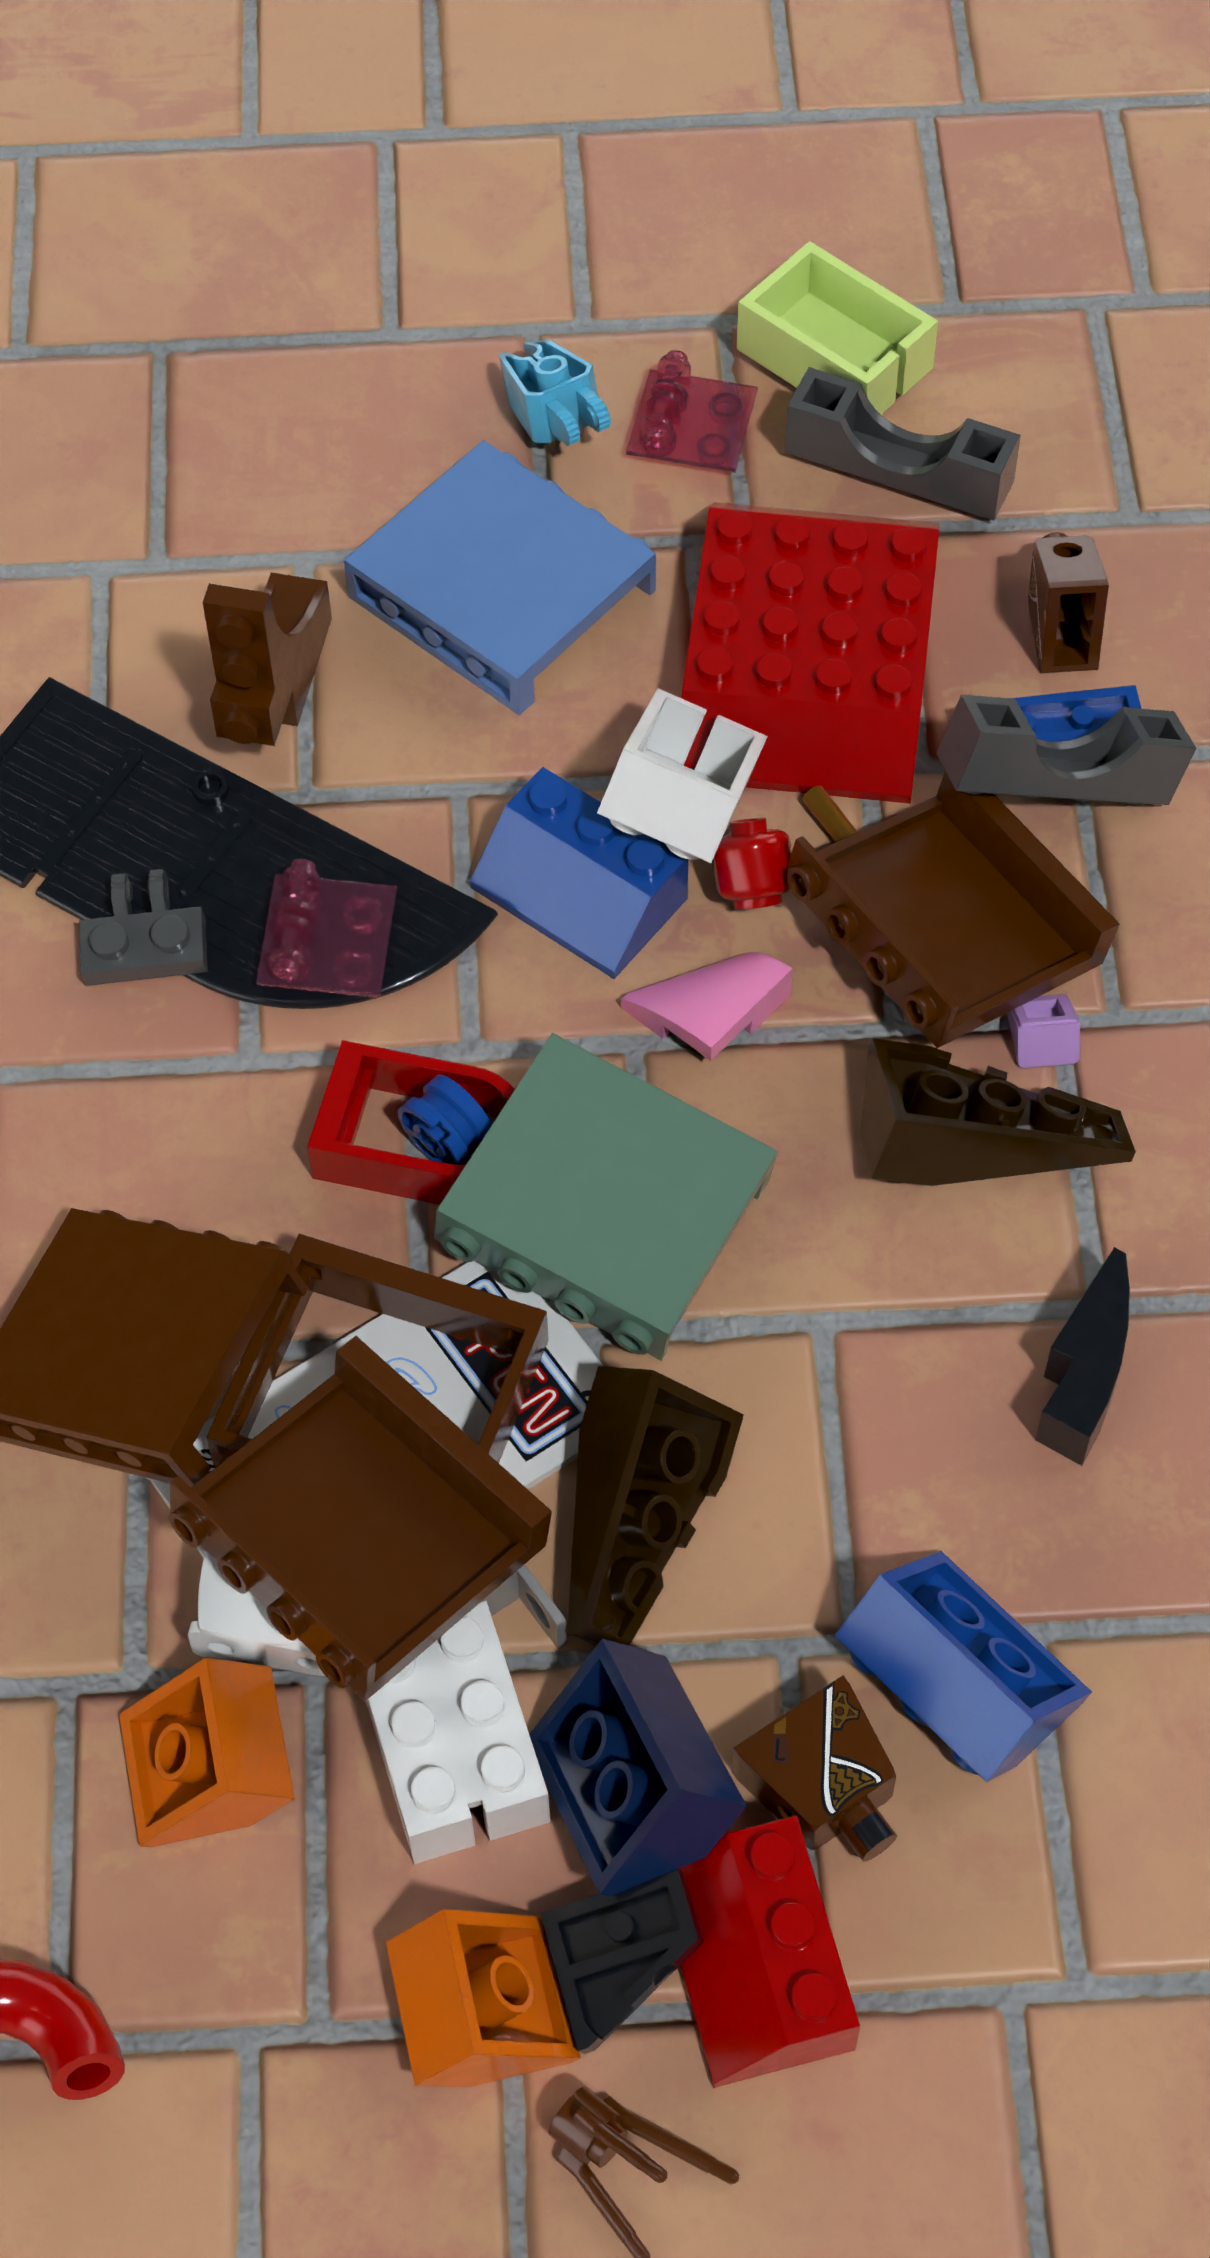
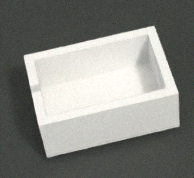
(672, 802)
(458, 1743)

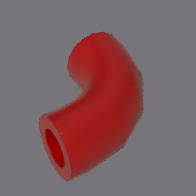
(61, 2028)

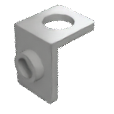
(527, 1588)

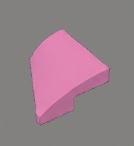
(714, 1001)

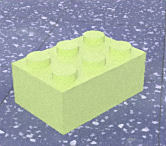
(837, 322)

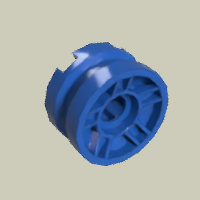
(444, 1122)

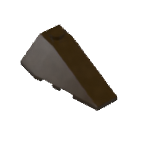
(957, 1126)
(641, 1475)

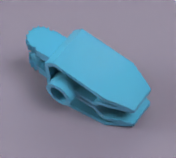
(553, 392)

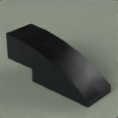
(1087, 1363)

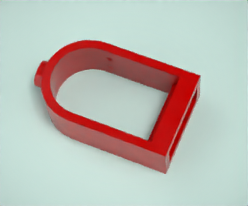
(369, 1067)

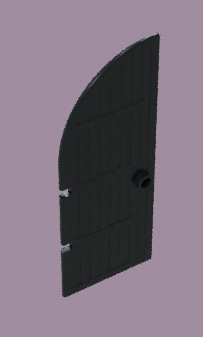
(110, 797)

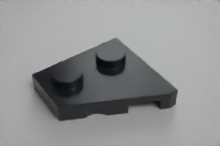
(619, 1951)

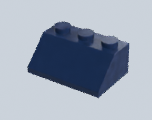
(633, 1769)

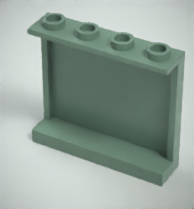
(603, 1196)

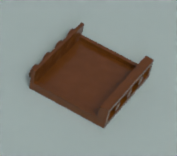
(954, 910)
(132, 1340)
(362, 1521)

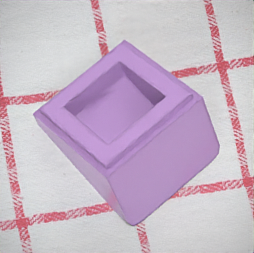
(1045, 1032)

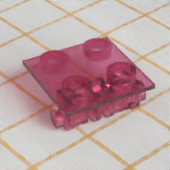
(691, 417)
(326, 933)

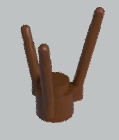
(597, 2131)

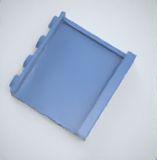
(496, 572)

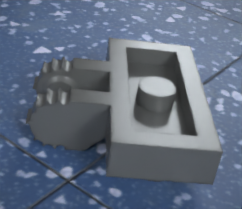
(142, 943)

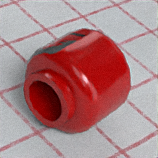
(752, 864)

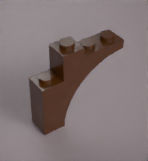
(264, 654)

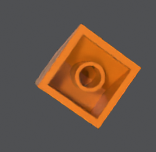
(206, 1753)
(479, 1998)

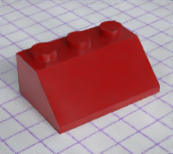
(768, 1966)

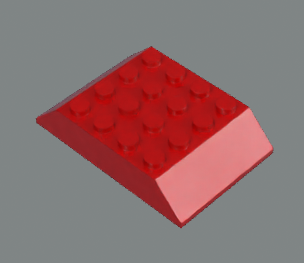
(817, 642)

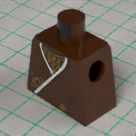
(1068, 577)
(824, 1769)

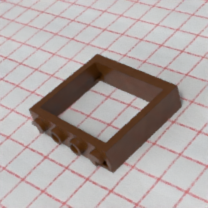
(396, 1293)

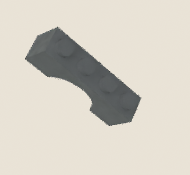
(840, 428)
(1127, 760)

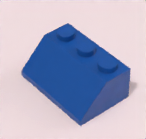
(579, 874)
(960, 1664)

